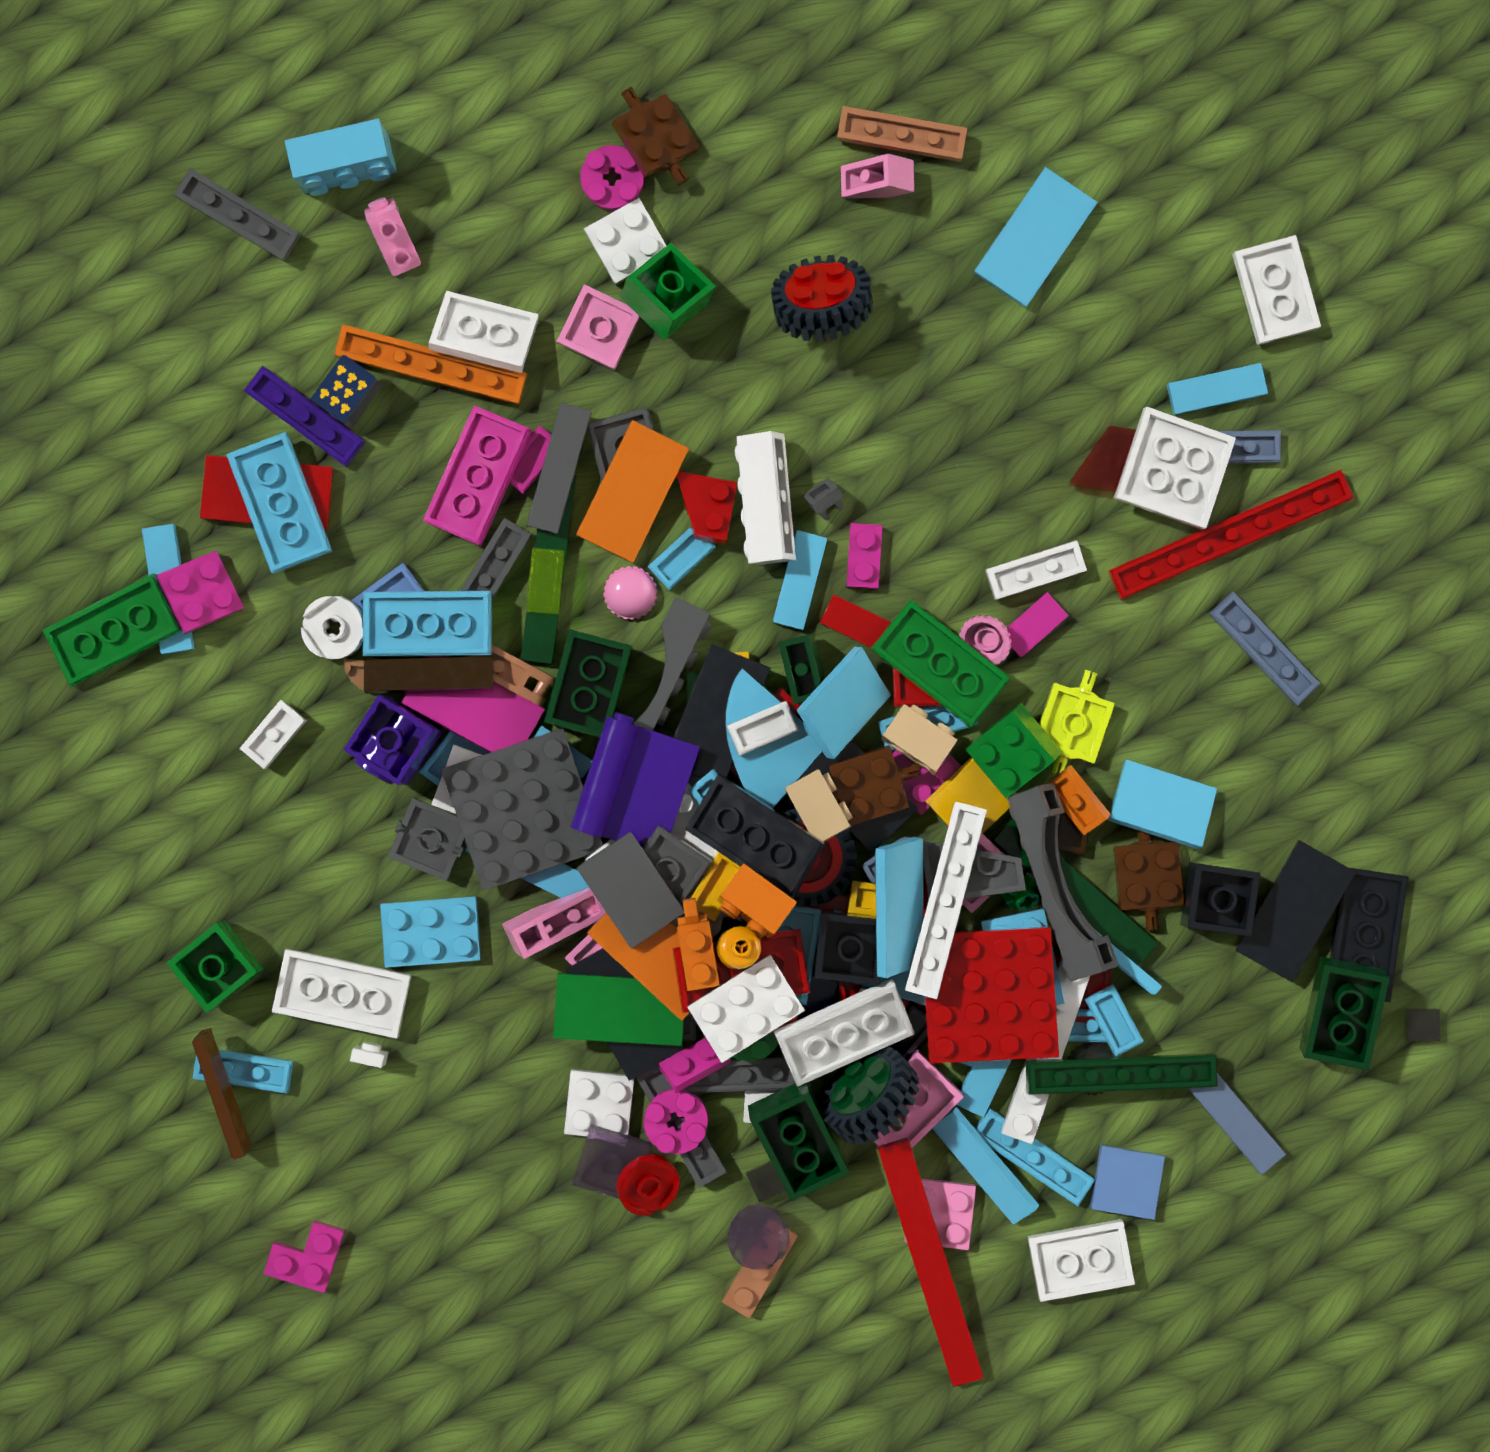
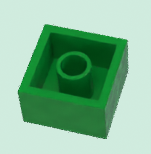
(667, 291)
(1013, 750)
(215, 966)

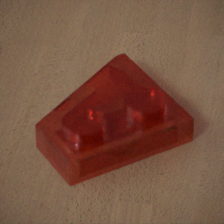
(1105, 461)

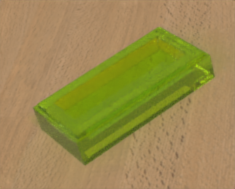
(545, 581)

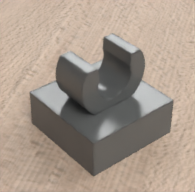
(823, 496)

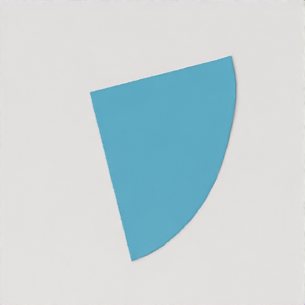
(773, 765)

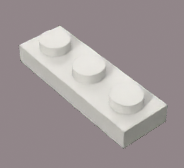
(1035, 570)

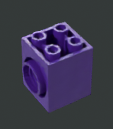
(392, 741)

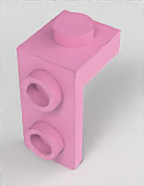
(391, 235)

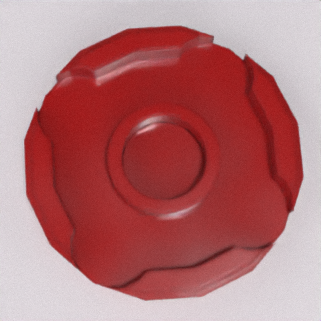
(648, 1184)

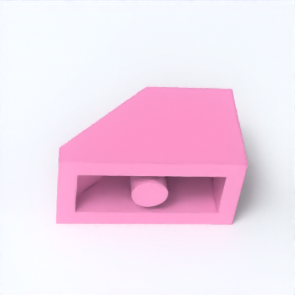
(878, 177)

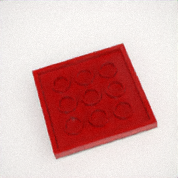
(995, 998)

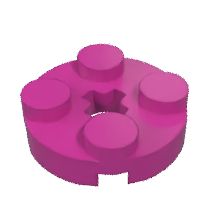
(599, 164)
(666, 1137)

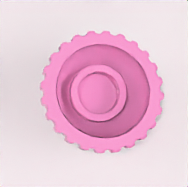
(630, 592)
(987, 637)

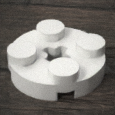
(316, 623)

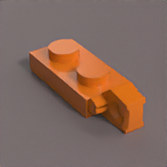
(697, 948)

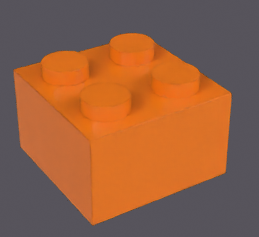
(755, 902)

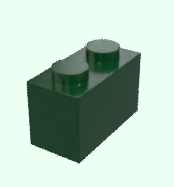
(802, 666)

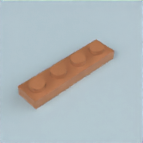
(901, 134)

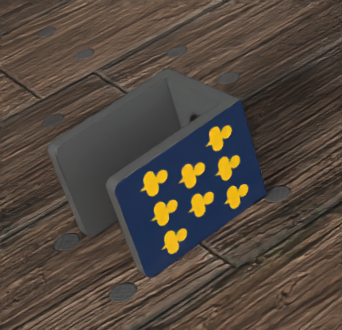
(347, 391)

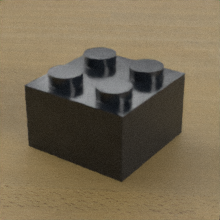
(1220, 899)
(847, 948)

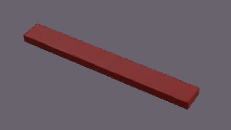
(1230, 534)
(930, 1261)

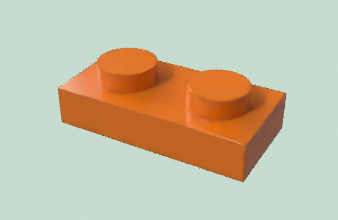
(1079, 800)

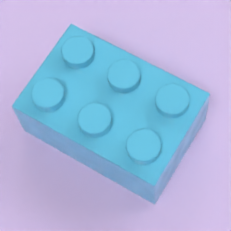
(341, 157)

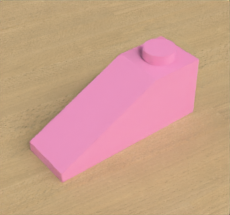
(552, 922)

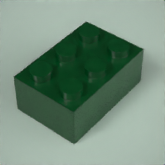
(588, 682)
(1344, 1013)
(798, 1140)

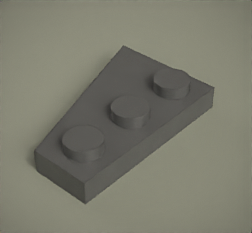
(989, 873)

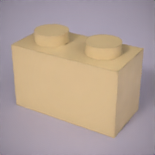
(920, 738)
(818, 806)

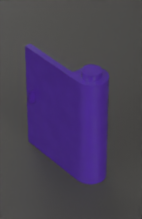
(633, 781)

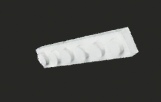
(946, 900)
(1026, 1109)

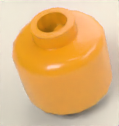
(728, 954)

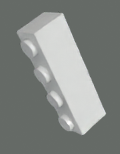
(765, 498)

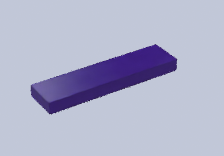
(304, 416)

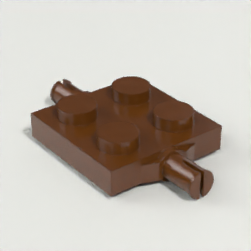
(655, 135)
(871, 784)
(1148, 877)

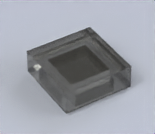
(1422, 1024)
(765, 1181)

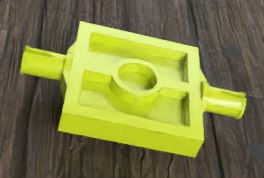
(1076, 721)

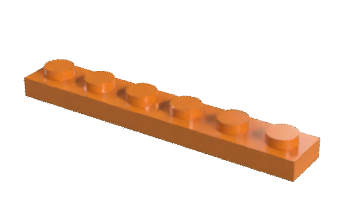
(429, 365)

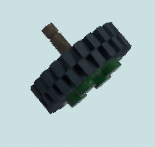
(870, 1096)

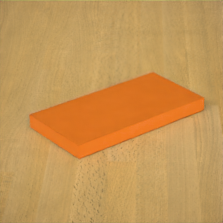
(632, 491)
(648, 961)

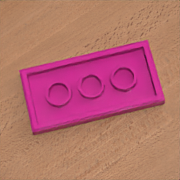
(477, 475)
(484, 717)

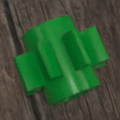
(1023, 899)

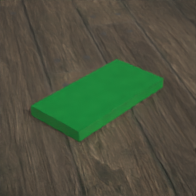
(112, 630)
(940, 663)
(612, 1011)

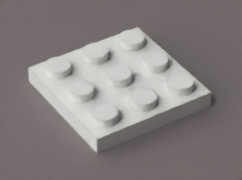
(1174, 468)

